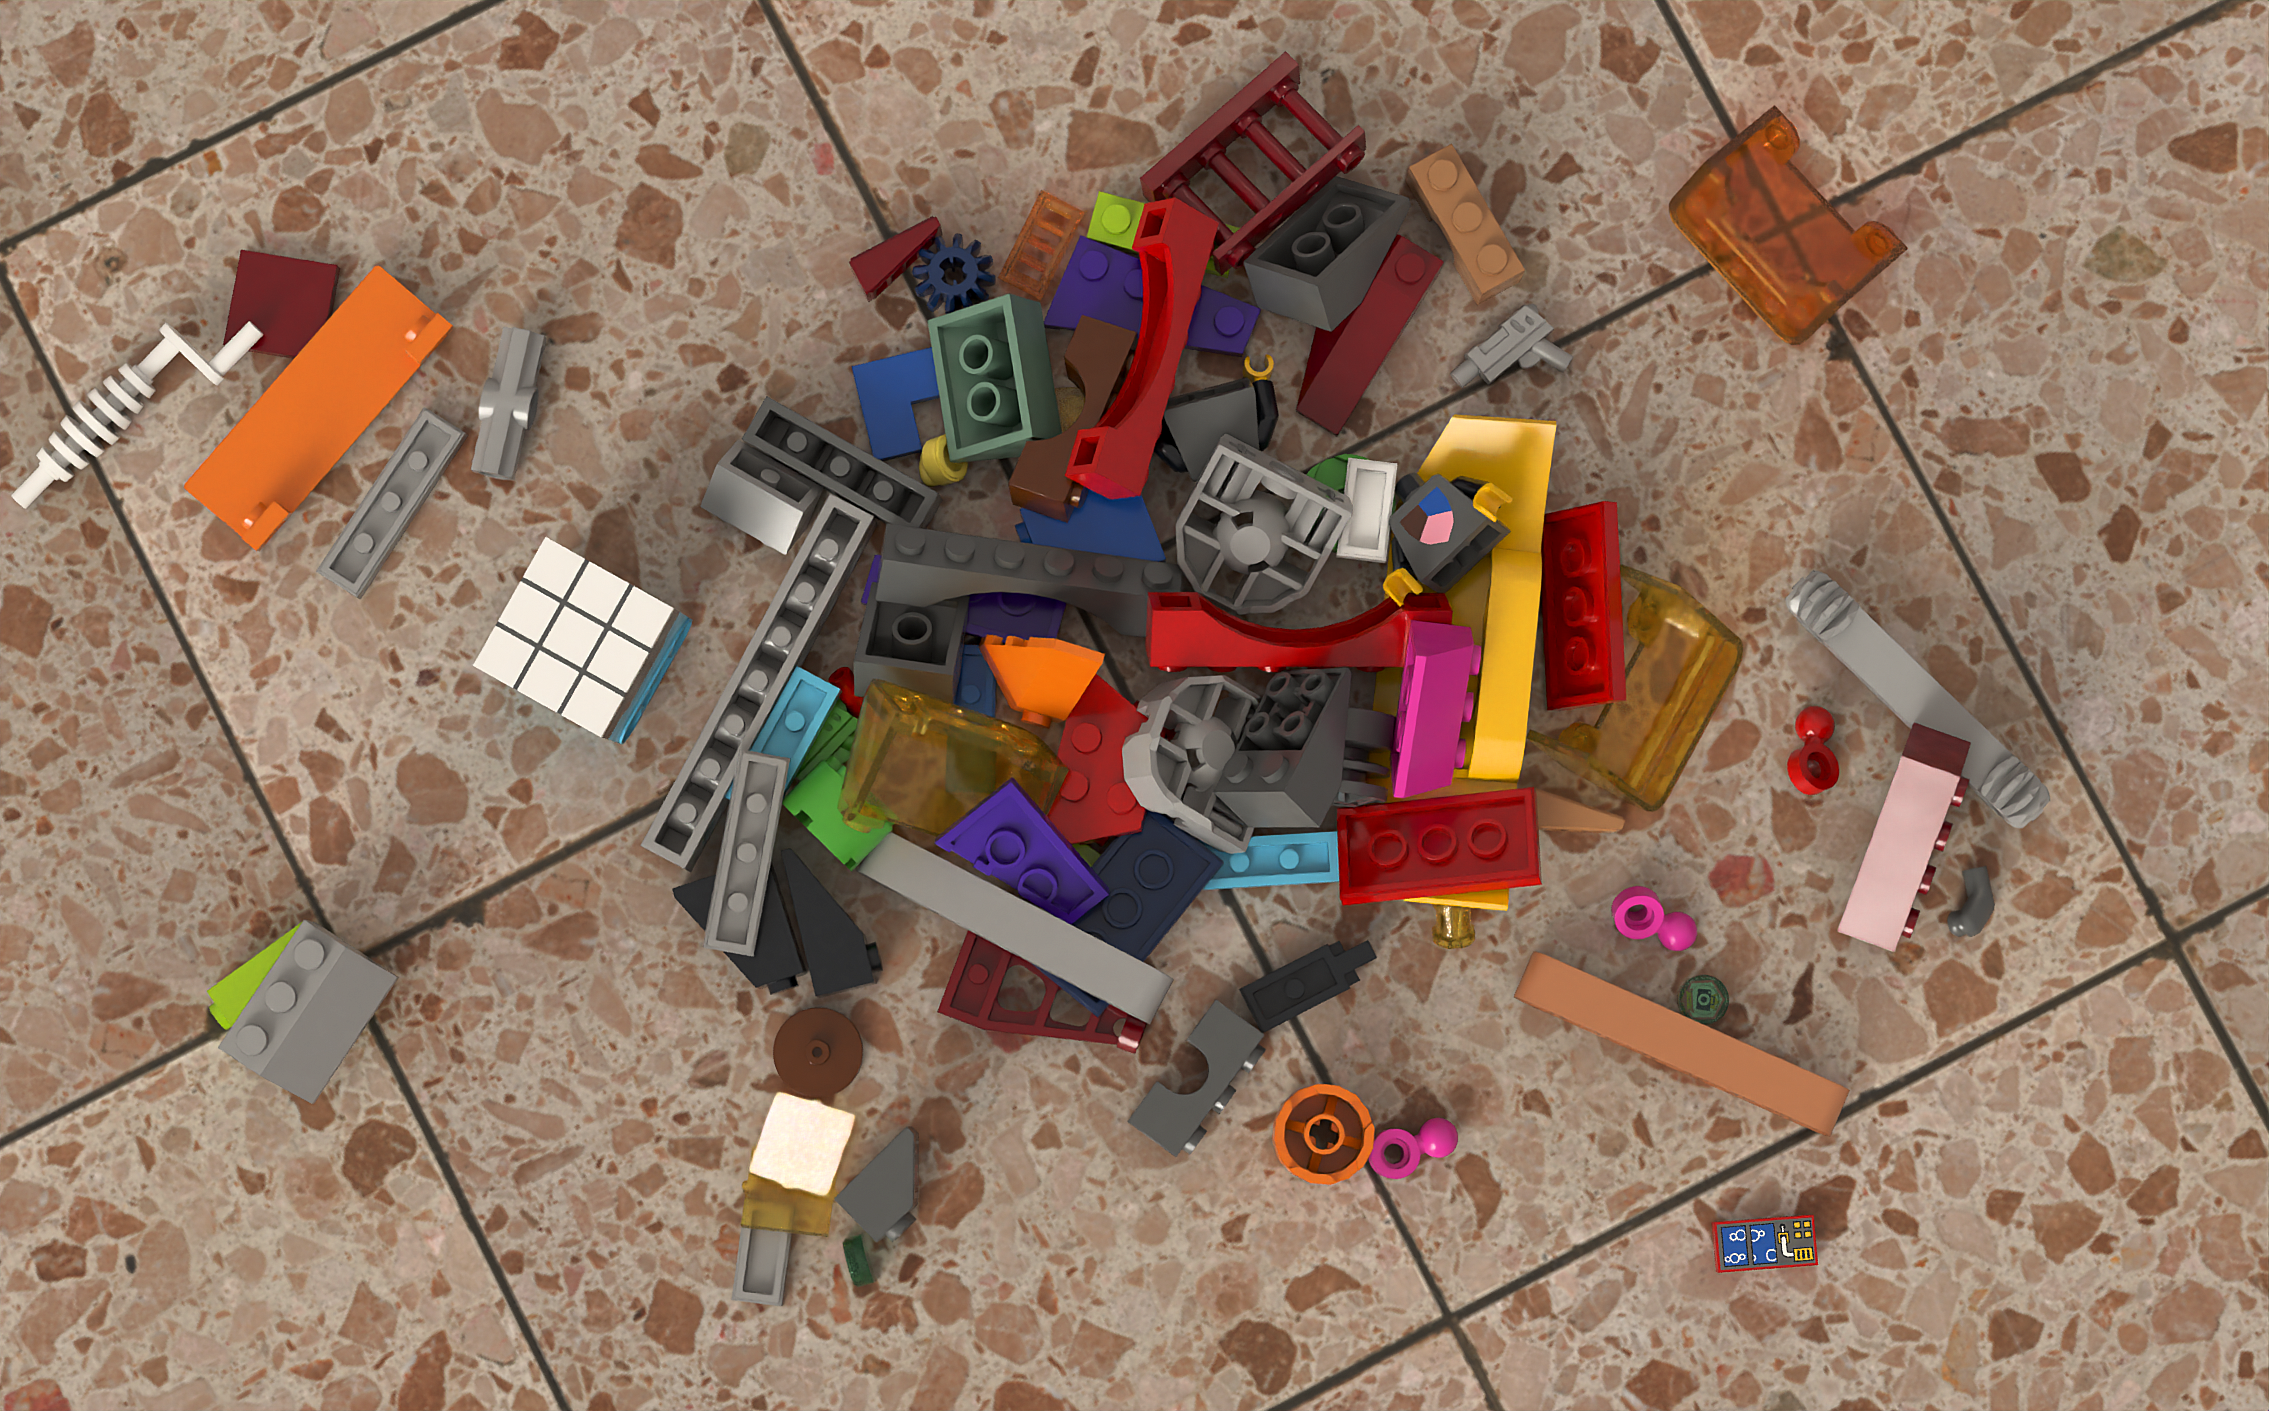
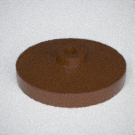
(818, 1052)

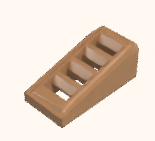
(1563, 814)

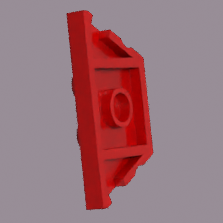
(1094, 793)

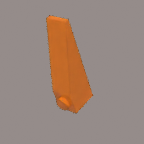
(1040, 675)

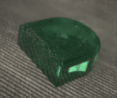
(858, 1260)

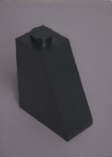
(776, 951)

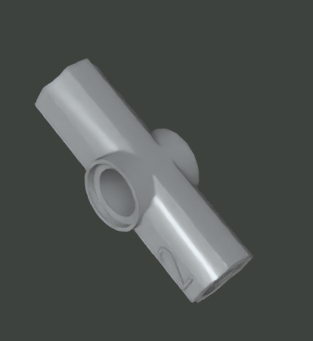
(508, 403)

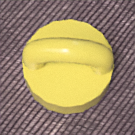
(936, 466)

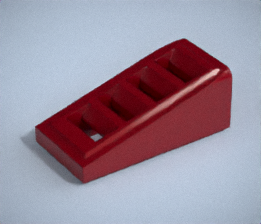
(885, 262)

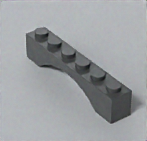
(936, 565)

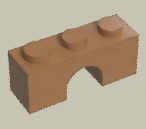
(1476, 239)

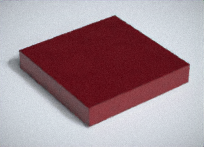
(283, 299)

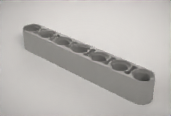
(1017, 926)

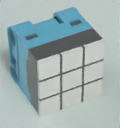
(583, 642)

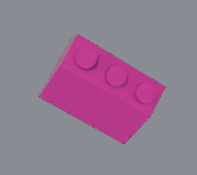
(1432, 707)

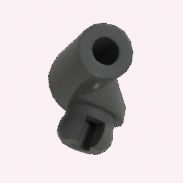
(1977, 908)

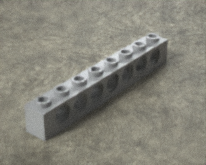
(759, 679)

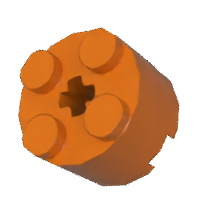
(1347, 1119)

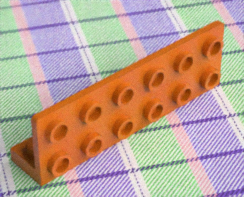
(317, 407)

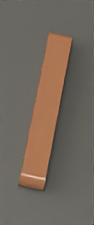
(1681, 1043)

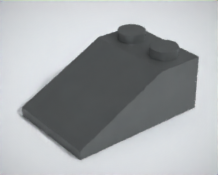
(1326, 253)

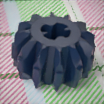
(951, 257)

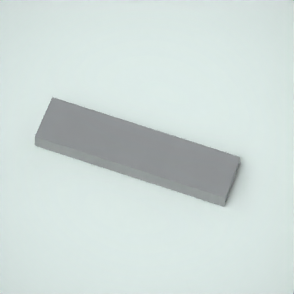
(392, 503)
(746, 852)

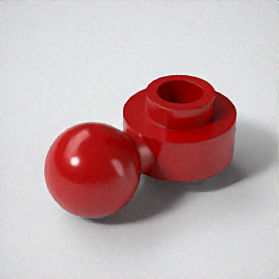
(1814, 765)

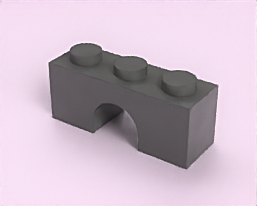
(1176, 1118)

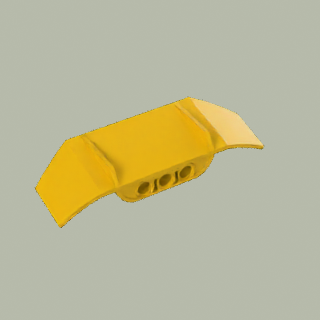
(1497, 602)

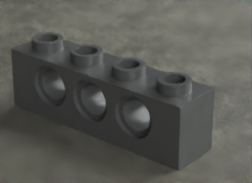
(840, 467)

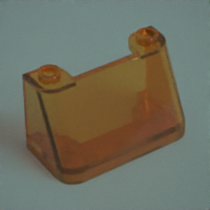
(1778, 233)

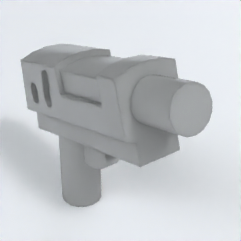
(1517, 339)

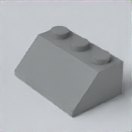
(308, 1011)

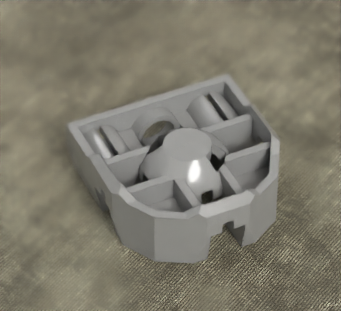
(1268, 580)
(1161, 770)

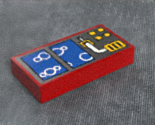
(1764, 1243)

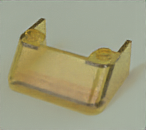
(1670, 695)

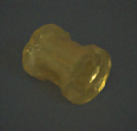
(1453, 926)

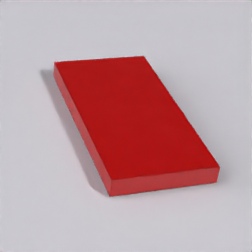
(1582, 607)
(1438, 846)

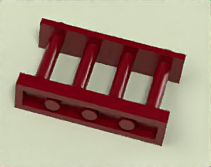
(1244, 118)

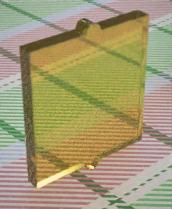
(802, 1145)
(774, 1209)

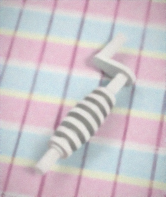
(123, 395)

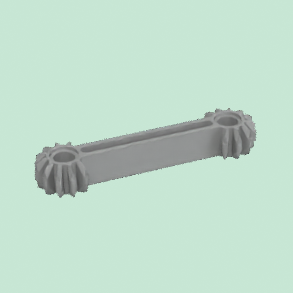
(1915, 695)

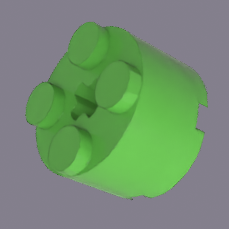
(815, 806)

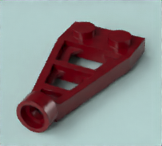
(974, 992)

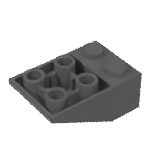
(1290, 751)

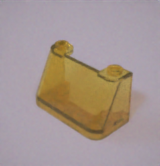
(935, 761)

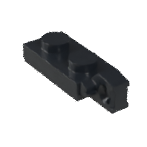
(1304, 983)

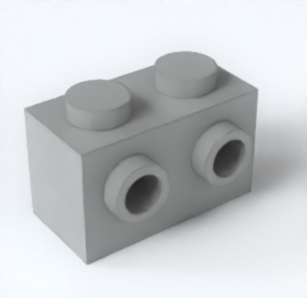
(761, 497)

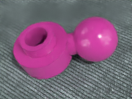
(1675, 930)
(1436, 1138)

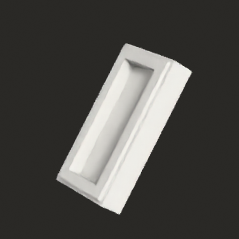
(1371, 492)

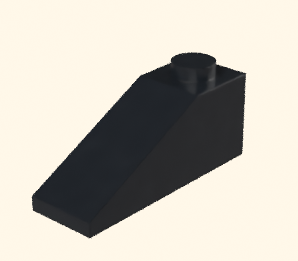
(832, 941)

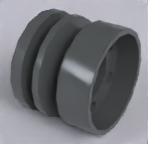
(1365, 734)

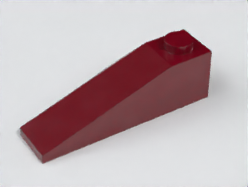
(1352, 354)

